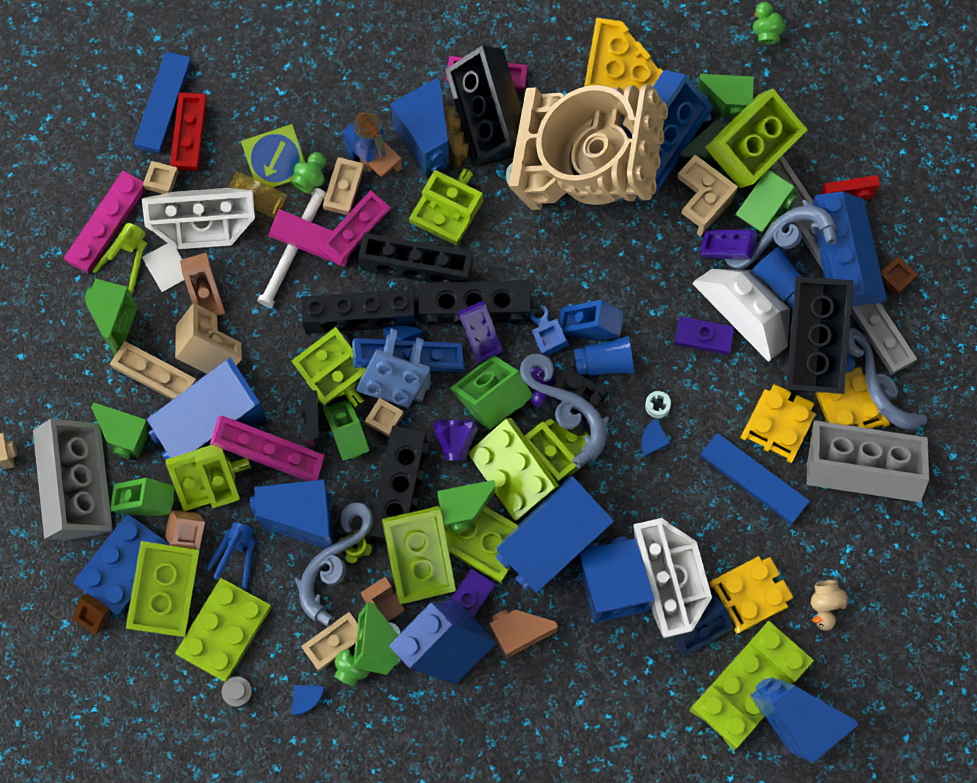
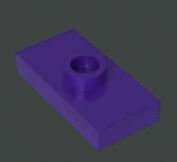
(728, 244)
(480, 331)
(704, 335)
(473, 592)

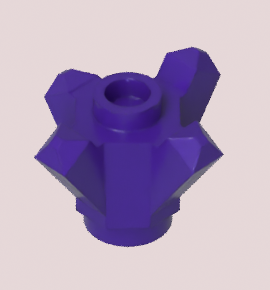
(455, 437)

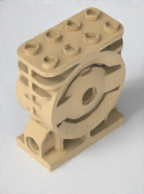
(589, 133)

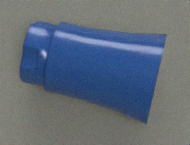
(778, 274)
(605, 358)

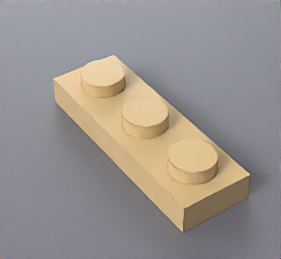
(151, 371)

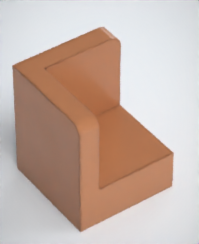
(385, 164)
(184, 529)
(384, 599)

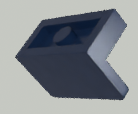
(711, 625)

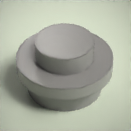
(236, 691)

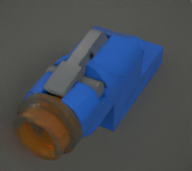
(365, 138)

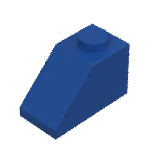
(591, 320)

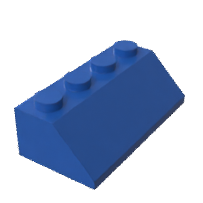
(685, 115)
(854, 252)

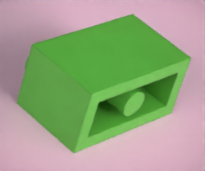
(767, 202)

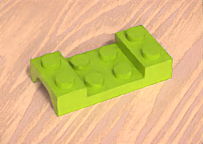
(728, 700)

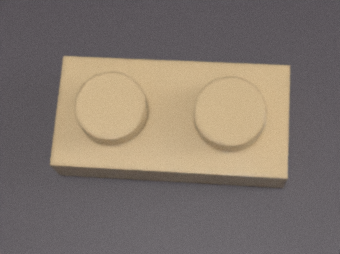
(343, 186)
(331, 641)

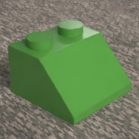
(112, 311)
(492, 392)

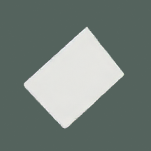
(165, 266)

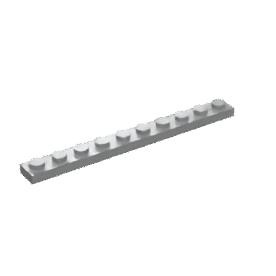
(870, 318)

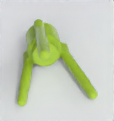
(128, 239)

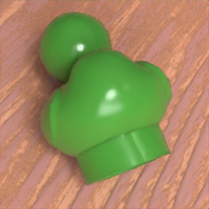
(768, 25)
(309, 174)
(345, 670)

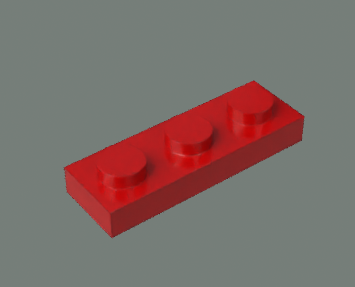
(188, 131)

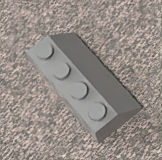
(868, 461)
(72, 479)

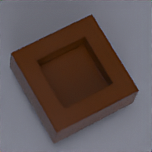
(898, 275)
(91, 614)

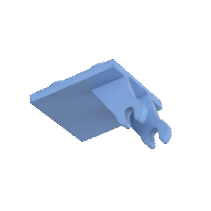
(393, 377)

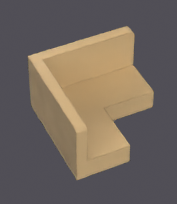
(712, 194)
(200, 342)

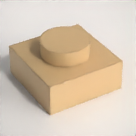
(160, 178)
(384, 417)
(7, 452)

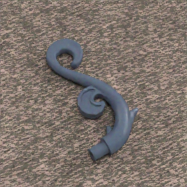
(788, 240)
(880, 382)
(596, 442)
(336, 573)

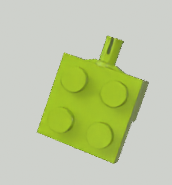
(447, 206)
(330, 368)
(556, 448)
(205, 477)

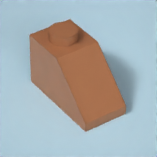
(202, 283)
(519, 630)

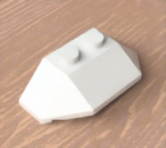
(199, 216)
(749, 307)
(674, 576)

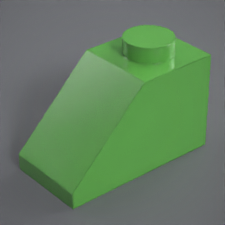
(727, 92)
(346, 430)
(122, 431)
(142, 498)
(464, 504)
(373, 642)

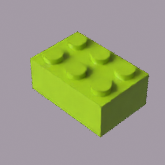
(756, 138)

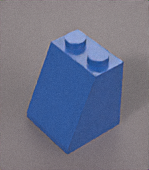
(422, 126)
(295, 511)
(615, 580)
(801, 720)

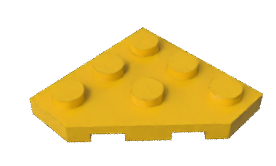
(618, 58)

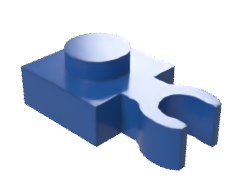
(548, 334)

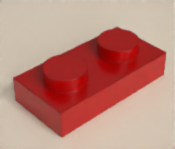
(860, 187)

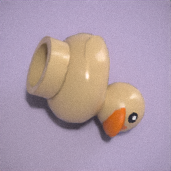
(825, 599)

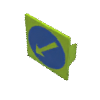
(273, 155)

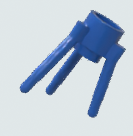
(236, 539)

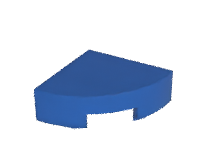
(404, 333)
(653, 439)
(306, 698)

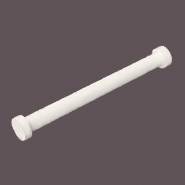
(267, 298)

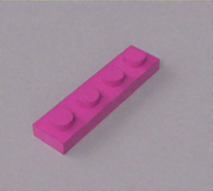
(105, 222)
(266, 449)

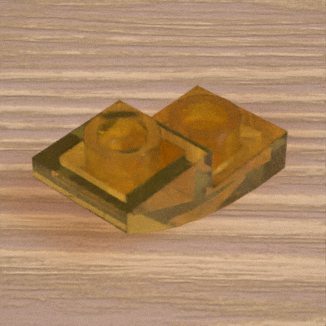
(457, 147)
(266, 199)

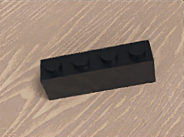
(486, 104)
(820, 335)

